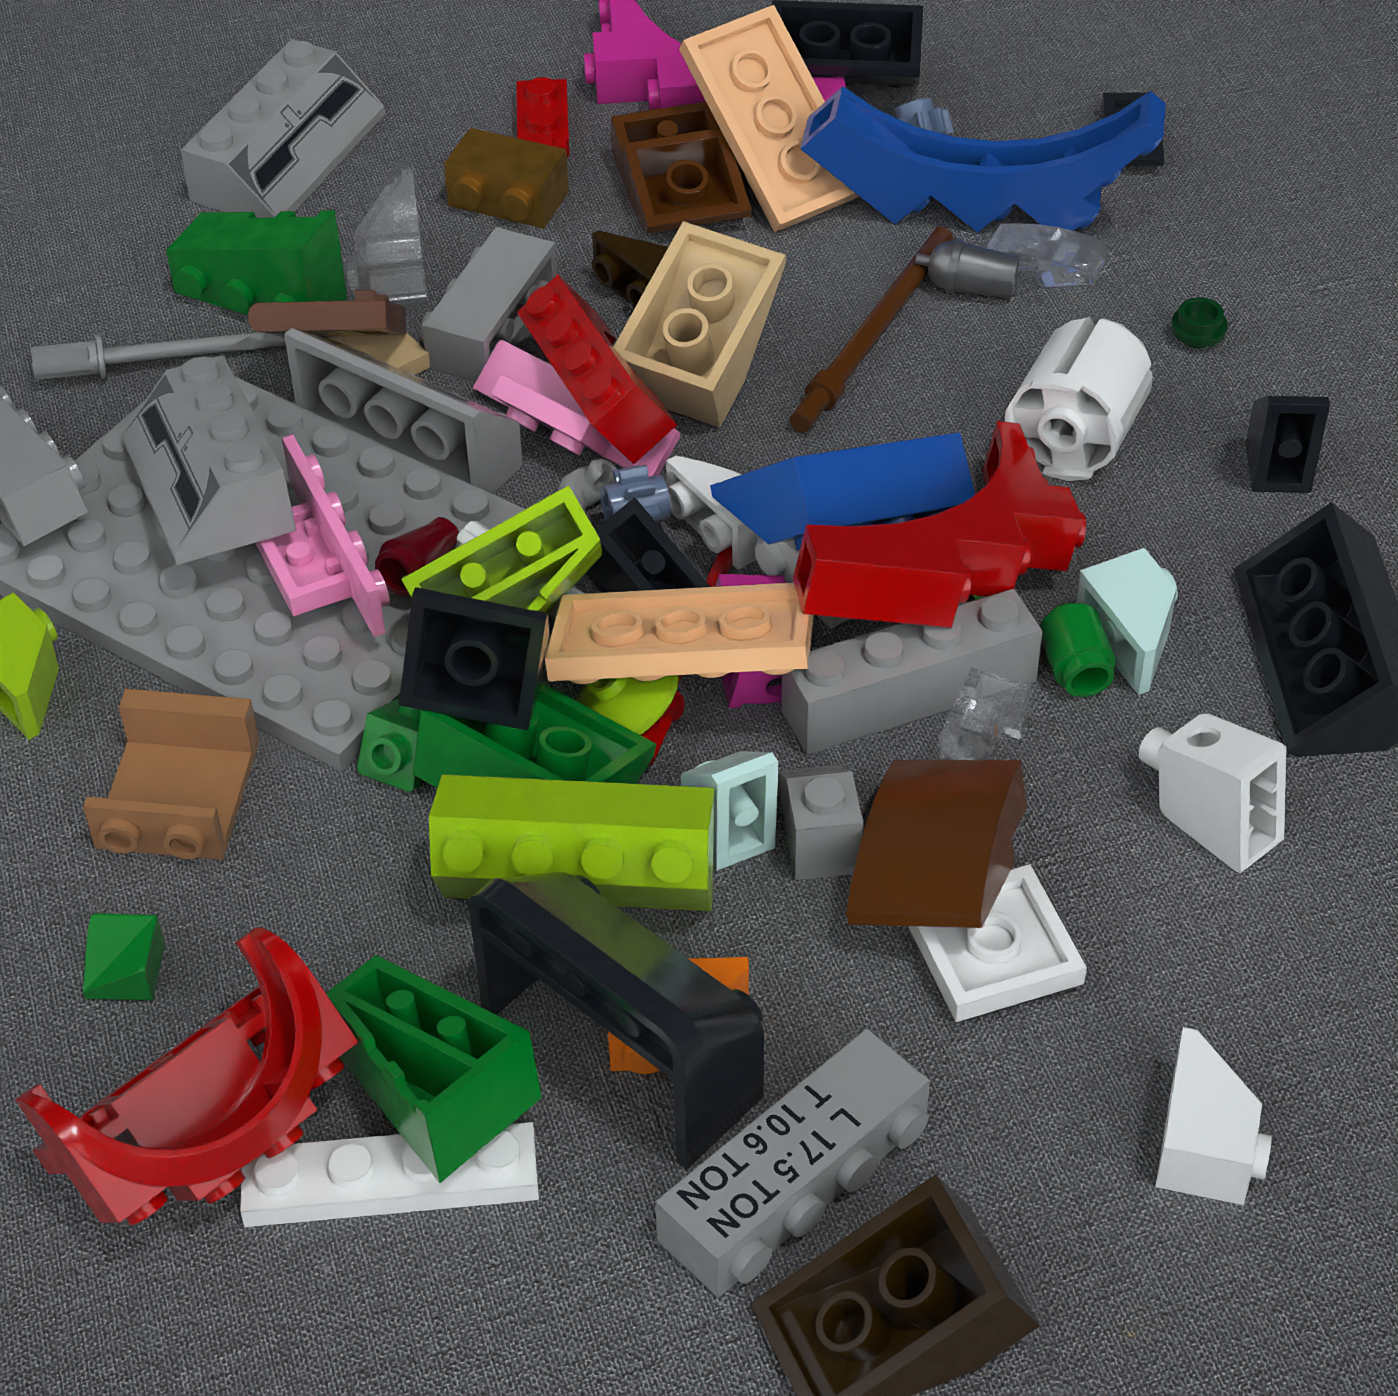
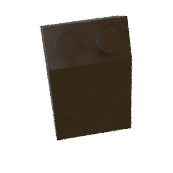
(896, 1303)

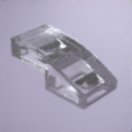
(1056, 253)

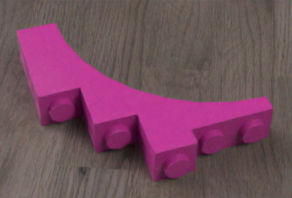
(643, 63)

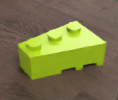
(521, 560)

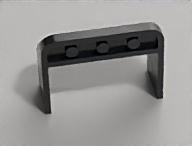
(631, 986)

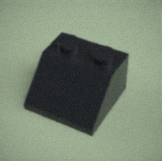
(473, 658)

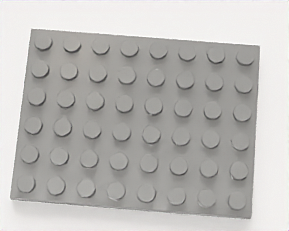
(221, 618)

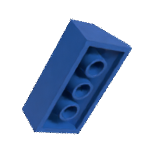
(850, 487)

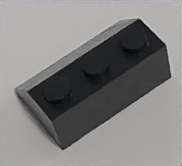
(857, 40)

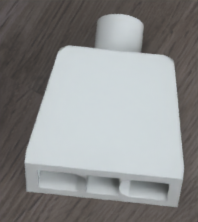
(1221, 786)

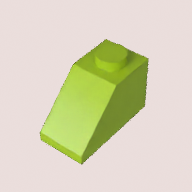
(26, 664)

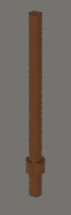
(829, 383)

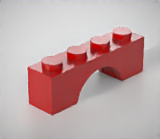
(593, 370)

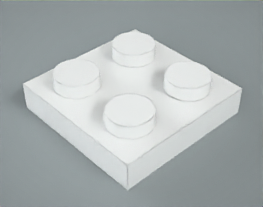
(1009, 960)

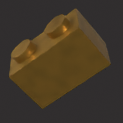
(506, 177)

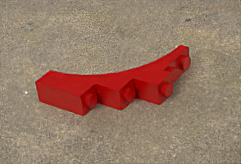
(933, 563)

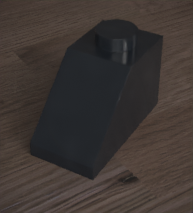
(1285, 442)
(640, 555)

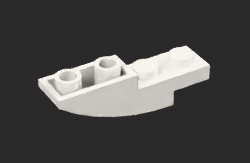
(692, 500)

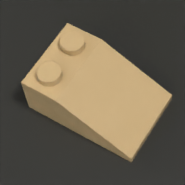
(701, 321)

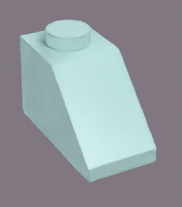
(1135, 609)
(743, 803)

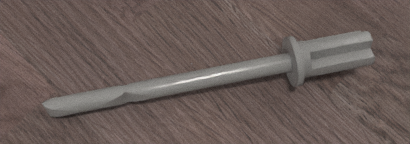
(92, 358)

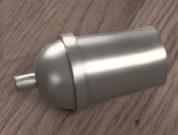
(971, 269)

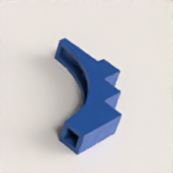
(978, 180)

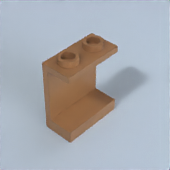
(177, 775)

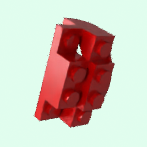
(205, 1101)

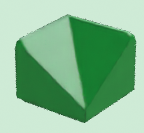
(122, 956)

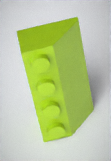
(628, 839)

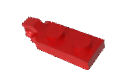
(543, 112)

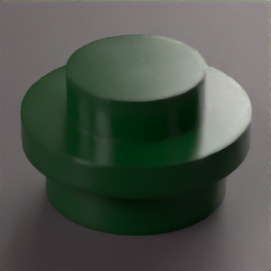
(1199, 322)

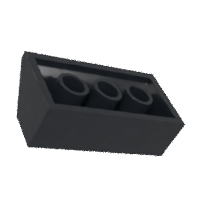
(1326, 635)

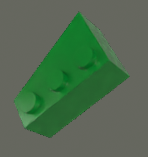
(253, 260)
(435, 1062)

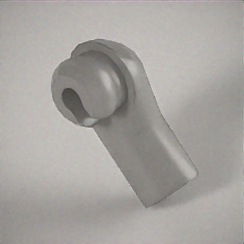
(588, 480)

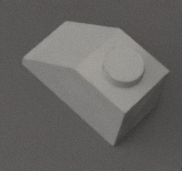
(821, 820)

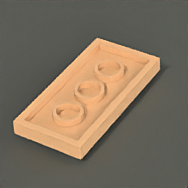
(762, 107)
(679, 633)

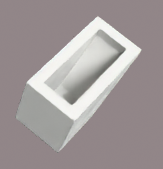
(1210, 1127)

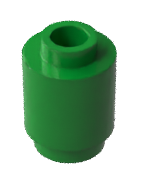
(1078, 649)

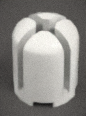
(1082, 396)

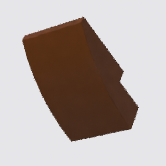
(677, 167)
(937, 843)

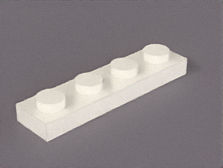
(383, 1178)

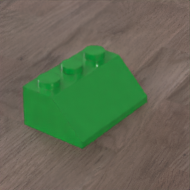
(561, 744)

